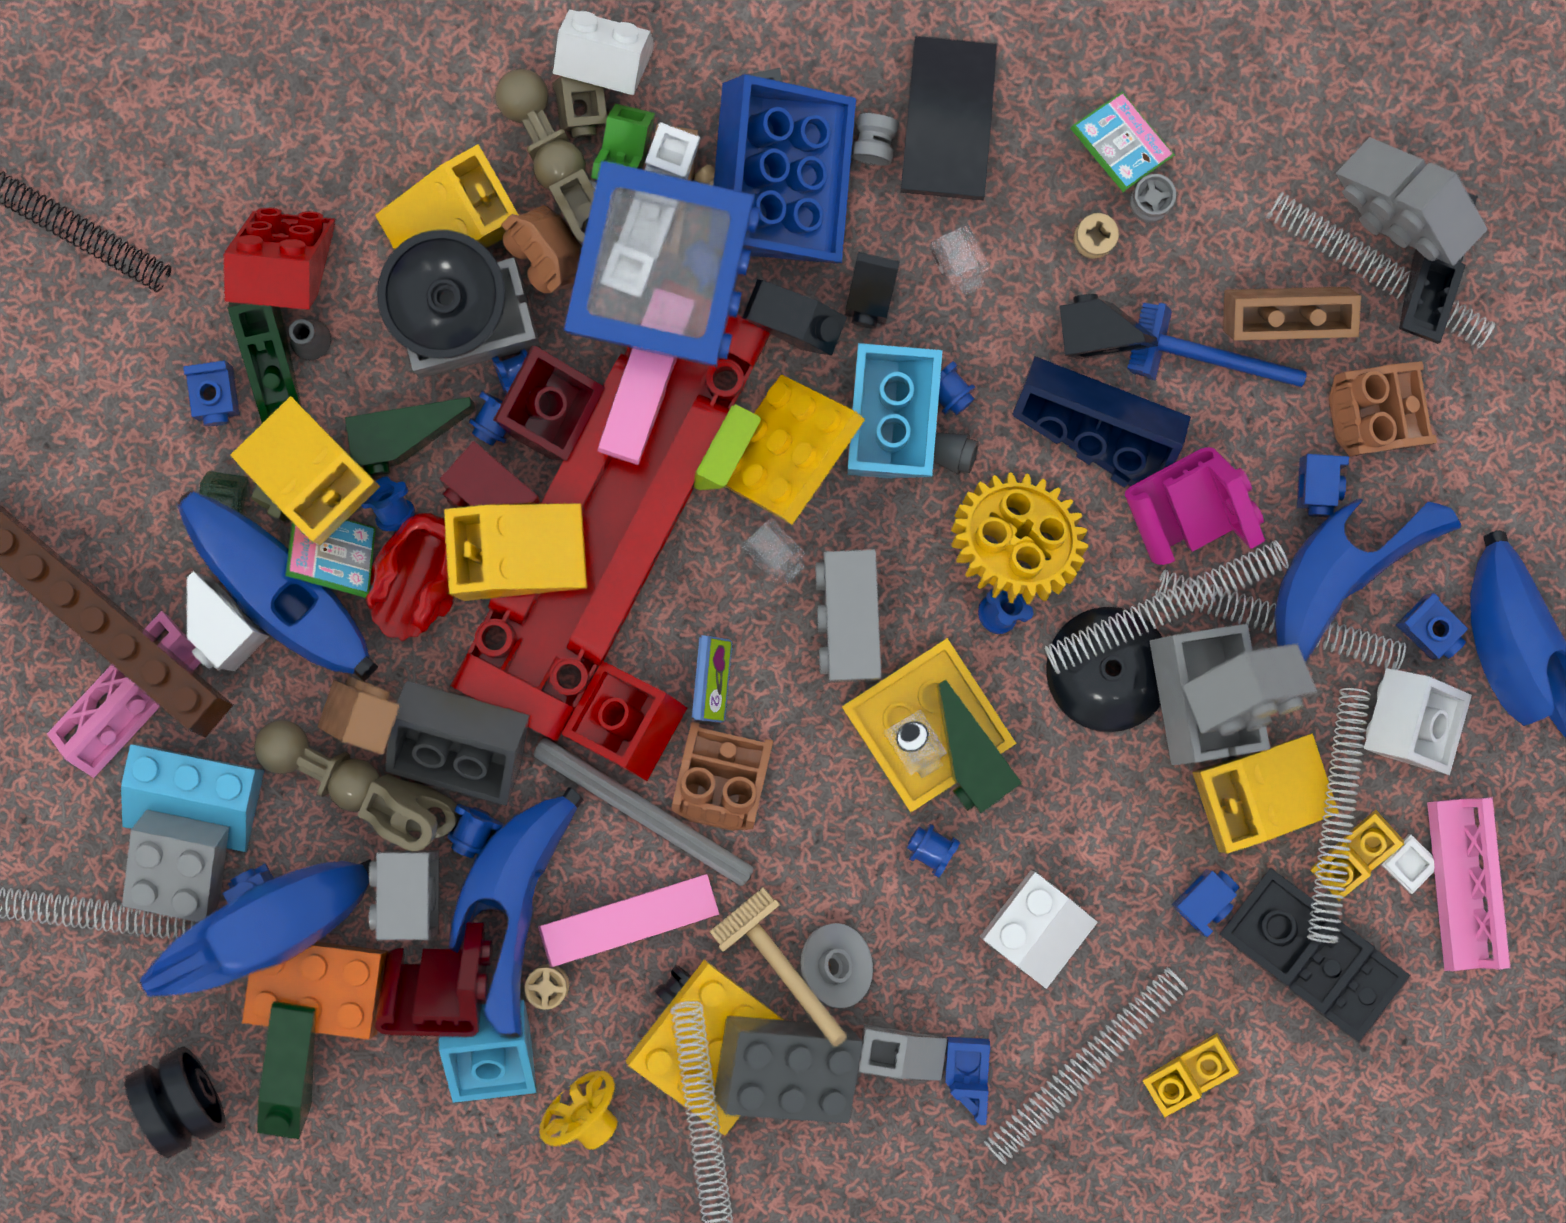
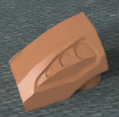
(547, 244)
(1380, 409)
(713, 770)

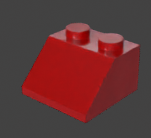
(624, 720)

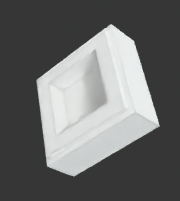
(1410, 864)

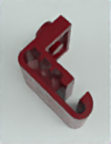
(438, 994)

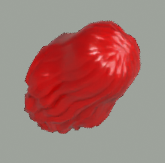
(411, 578)

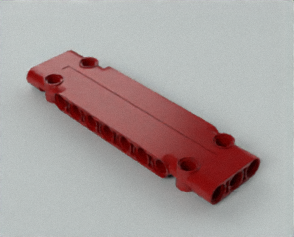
(625, 527)

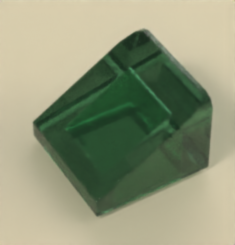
(225, 488)

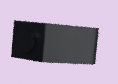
(871, 290)
(794, 318)
(1100, 328)

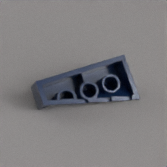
(1101, 422)

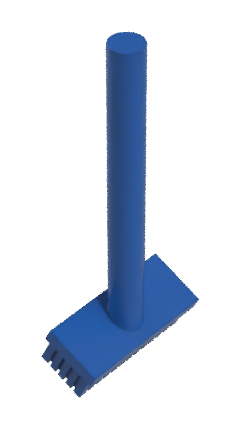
(1147, 360)

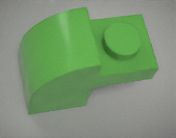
(625, 138)

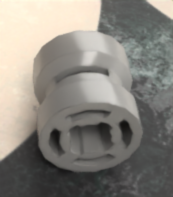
(875, 139)
(1156, 192)

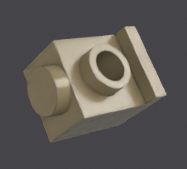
(590, 96)

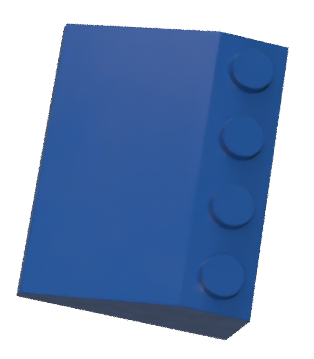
(794, 157)

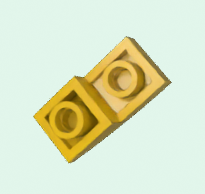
(1371, 845)
(1190, 1075)

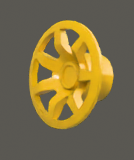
(586, 1117)

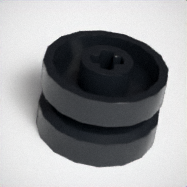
(174, 1102)

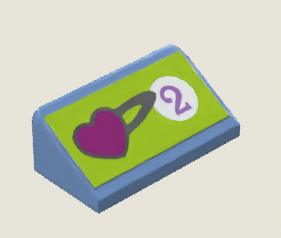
(712, 679)

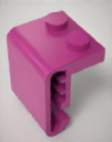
(1194, 503)

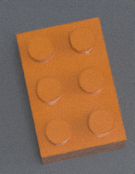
(331, 977)

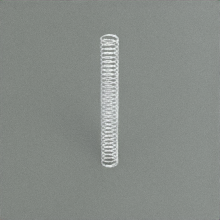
(1491, 327)
(1275, 543)
(1394, 666)
(1344, 695)
(87, 919)
(704, 1113)
(1001, 1157)

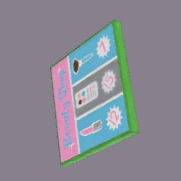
(1122, 141)
(338, 563)

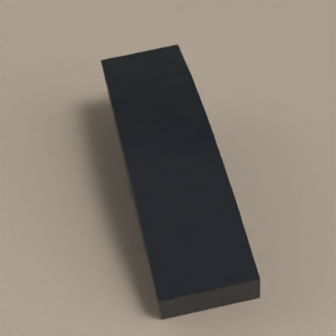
(1430, 295)

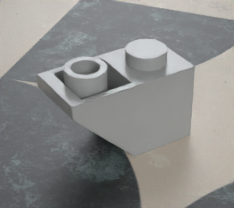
(902, 1054)

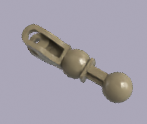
(557, 162)
(355, 785)

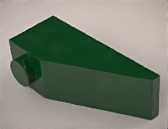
(265, 355)
(397, 434)
(974, 760)
(287, 1071)

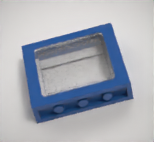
(661, 264)

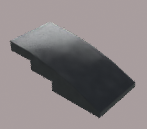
(949, 118)
(1340, 980)

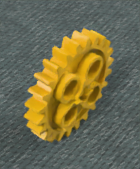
(998, 562)

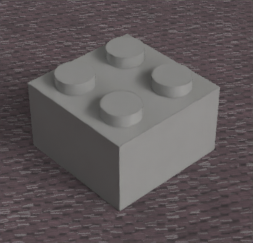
(1250, 690)
(175, 866)
(405, 895)

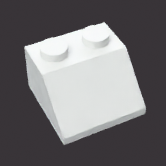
(602, 51)
(218, 626)
(1417, 720)
(1038, 929)

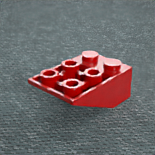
(278, 259)

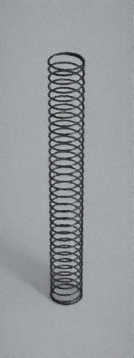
(92, 232)

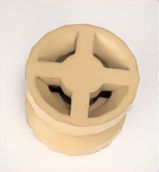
(1094, 244)
(546, 994)

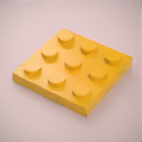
(792, 448)
(915, 689)
(657, 1051)

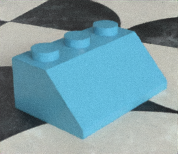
(899, 402)
(191, 789)

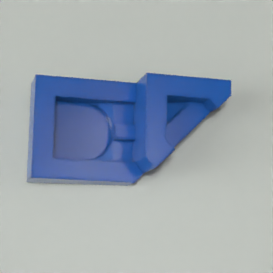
(968, 1073)

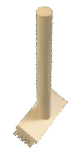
(746, 921)

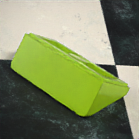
(726, 449)

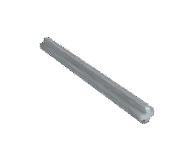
(643, 811)

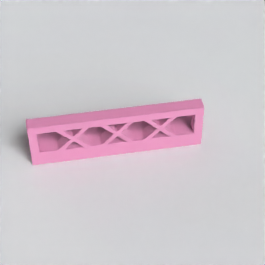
(124, 712)
(1463, 884)

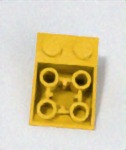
(454, 197)
(304, 471)
(514, 550)
(1264, 794)

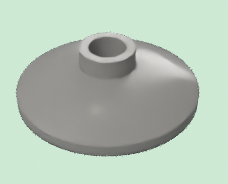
(849, 962)

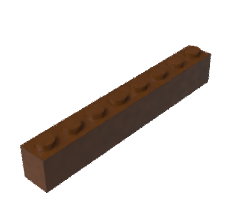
(109, 629)

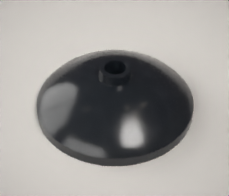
(412, 289)
(1087, 691)

